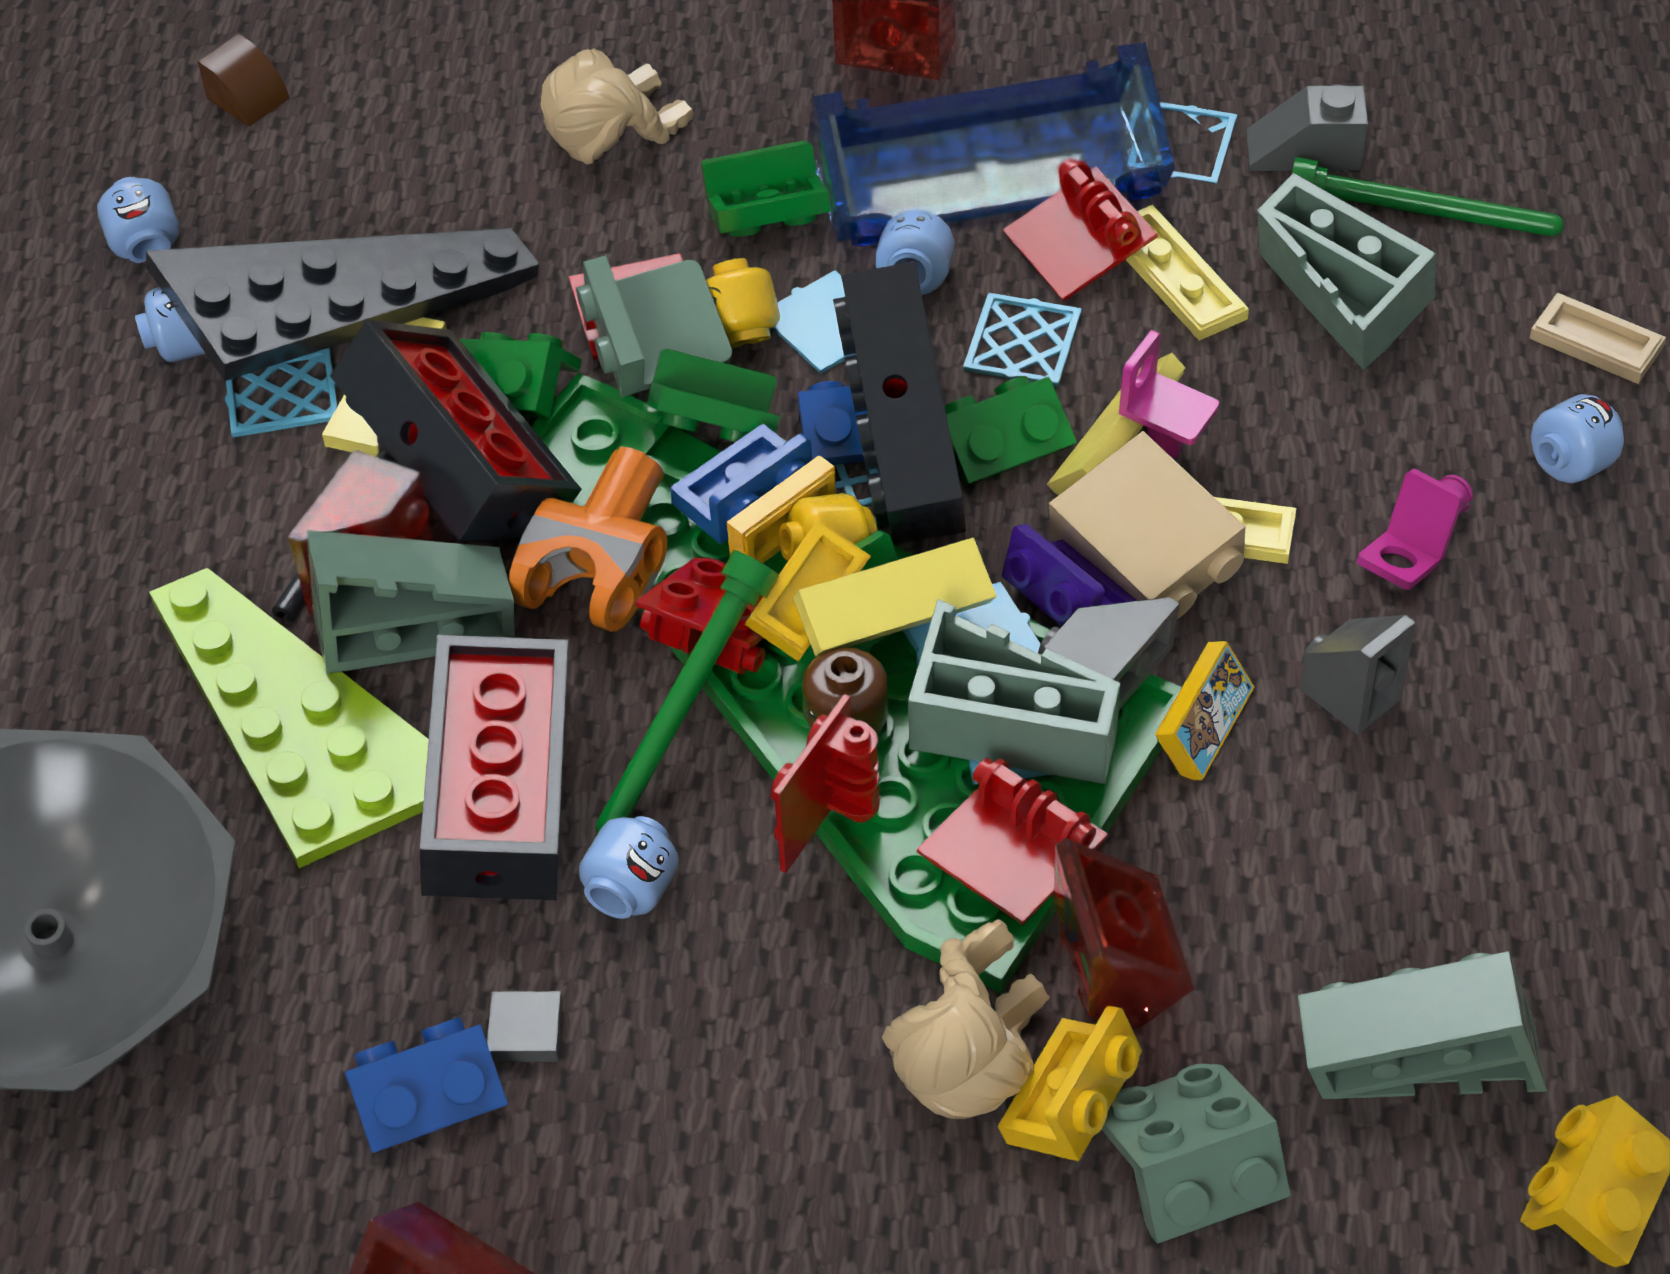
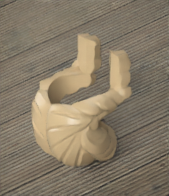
(592, 103)
(957, 1049)

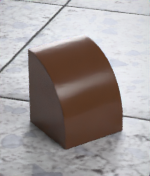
(242, 80)

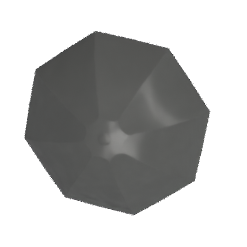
(103, 902)

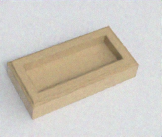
(1597, 338)

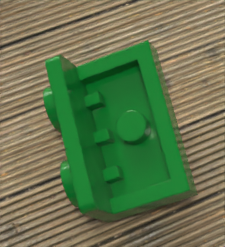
(764, 188)
(524, 369)
(711, 392)
(1008, 429)

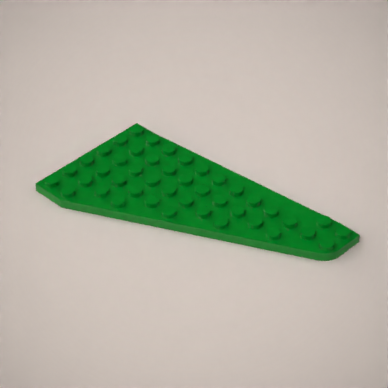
(767, 707)

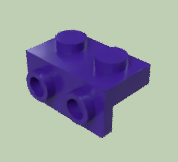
(1057, 576)

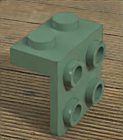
(650, 313)
(1197, 1149)

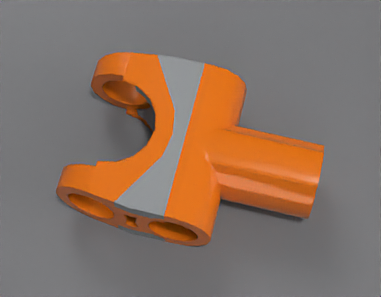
(596, 542)

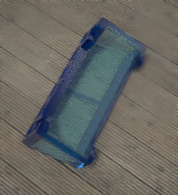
(989, 146)

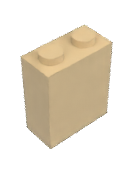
(1149, 525)

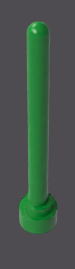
(1429, 202)
(743, 586)

